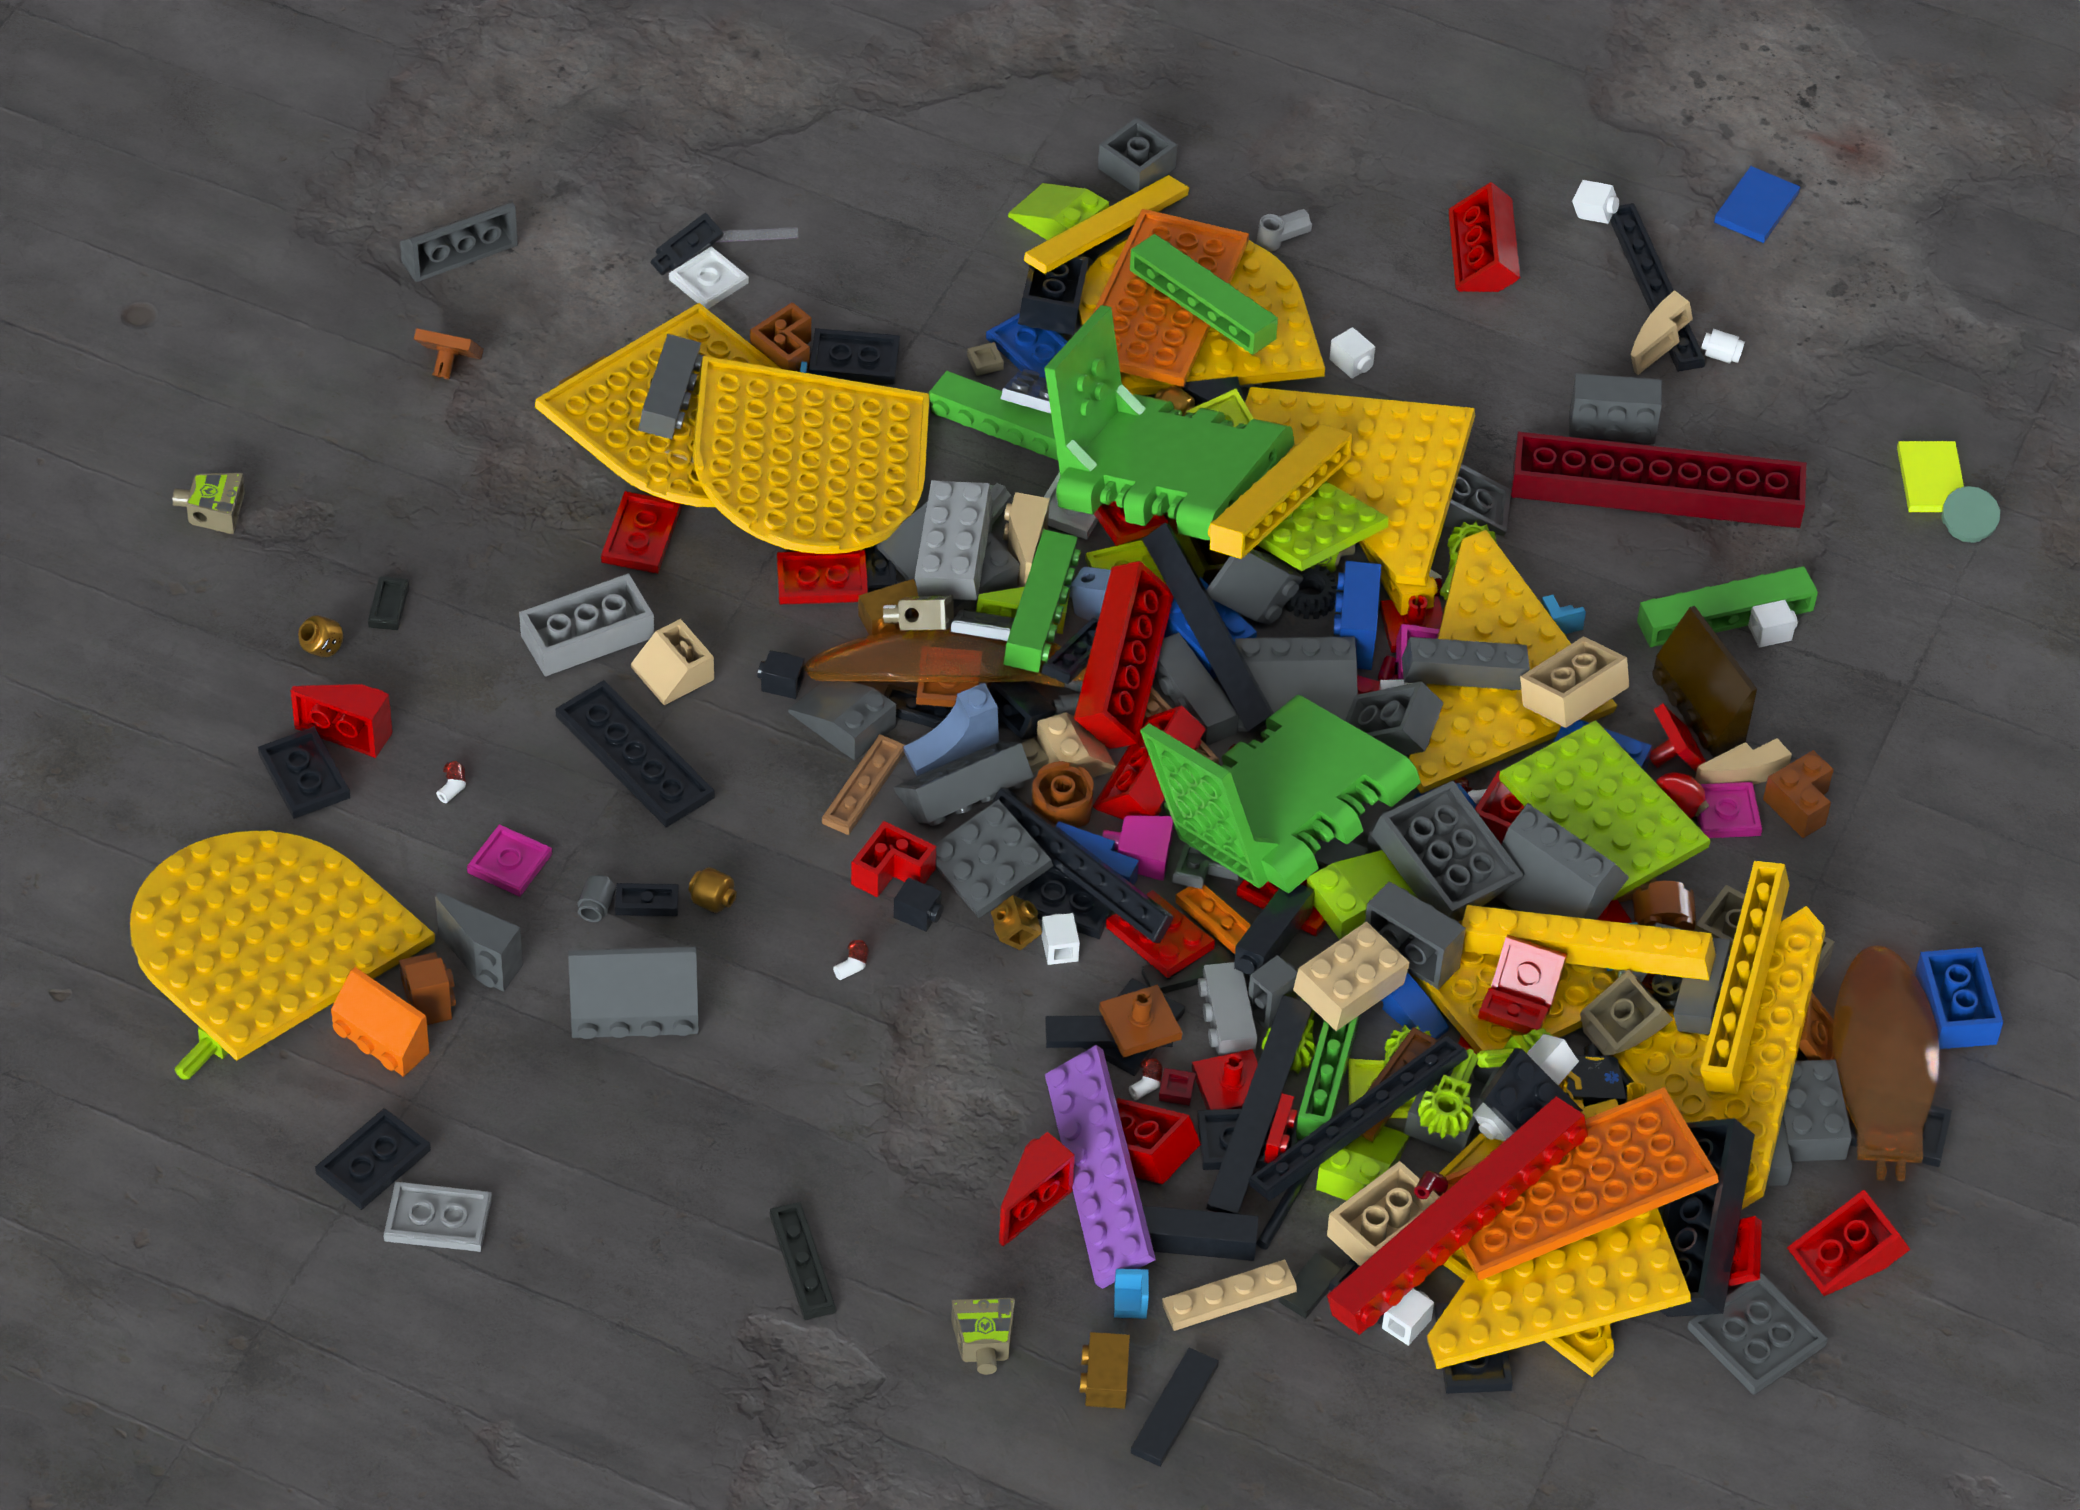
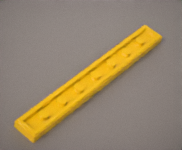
(1105, 224)

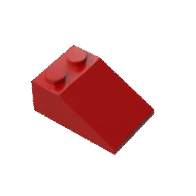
(344, 715)
(1156, 1139)
(1037, 1185)
(1848, 1245)

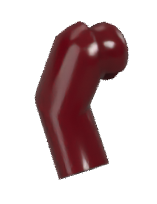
(1388, 669)
(1431, 1182)

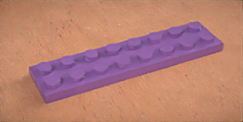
(1103, 1169)

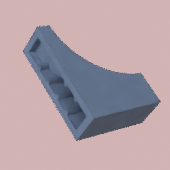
(964, 731)

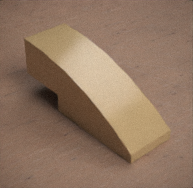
(1660, 331)
(1745, 764)

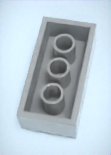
(954, 539)
(586, 624)

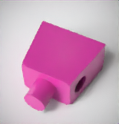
(1147, 841)

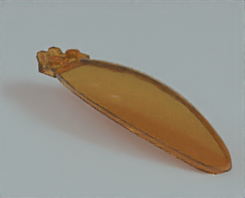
(923, 658)
(1885, 1057)

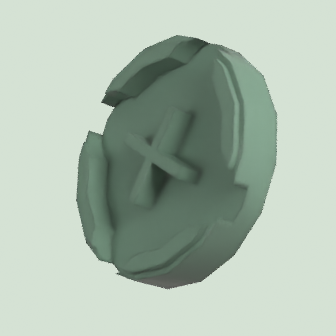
(1970, 514)

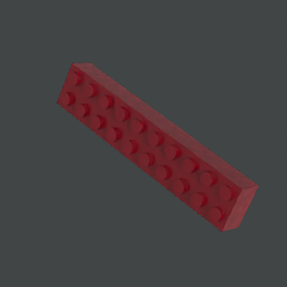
(1659, 480)

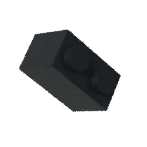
(1020, 707)

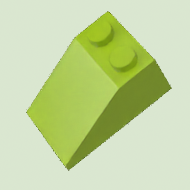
(1056, 209)
(1348, 886)
(1360, 1163)

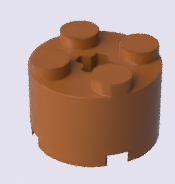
(1063, 794)
(1665, 904)

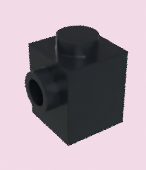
(782, 674)
(918, 904)

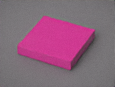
(1730, 811)
(509, 860)

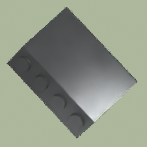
(902, 548)
(1304, 666)
(1446, 851)
(1558, 869)
(633, 992)

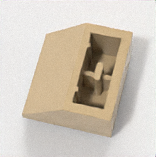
(674, 662)

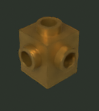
(1016, 922)

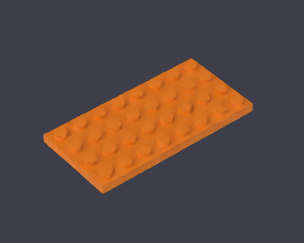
(1151, 330)
(1625, 1167)

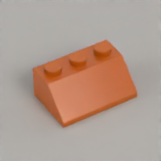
(380, 1023)

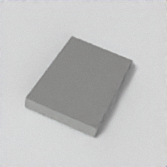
(437, 1216)

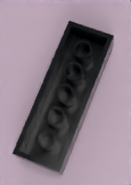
(1707, 1221)

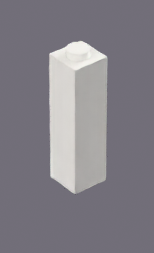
(1554, 1058)

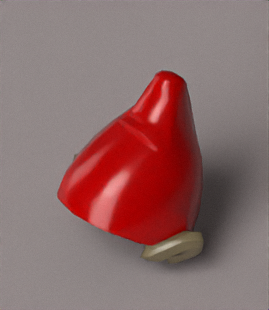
(1684, 792)

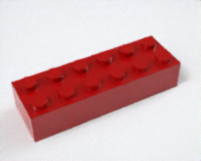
(1124, 655)

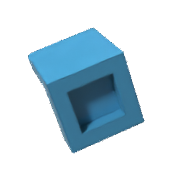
(1566, 617)
(1131, 1293)

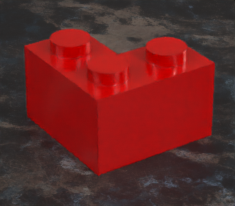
(889, 855)

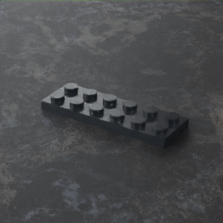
(635, 753)

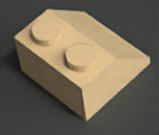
(1070, 742)

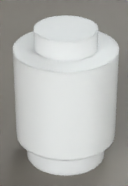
(1723, 346)

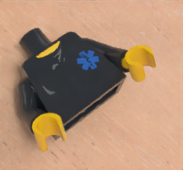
(1601, 1079)

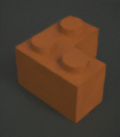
(784, 337)
(1799, 792)
(428, 986)

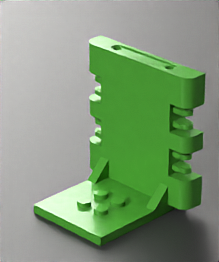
(1142, 447)
(1278, 795)

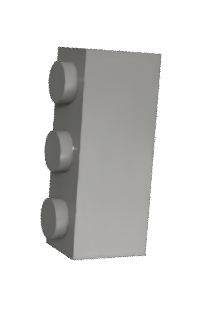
(1227, 1009)

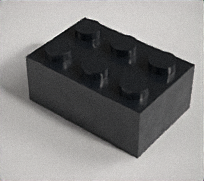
(1054, 298)

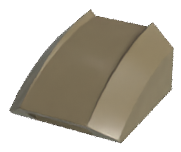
(1623, 1016)

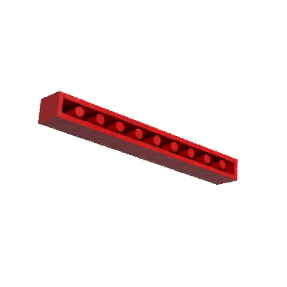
(1457, 1215)

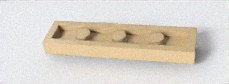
(1229, 1295)

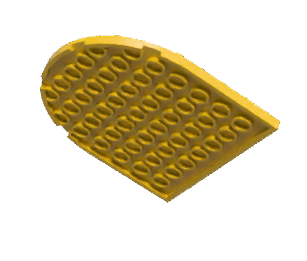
(1268, 284)
(606, 403)
(808, 455)
(264, 932)

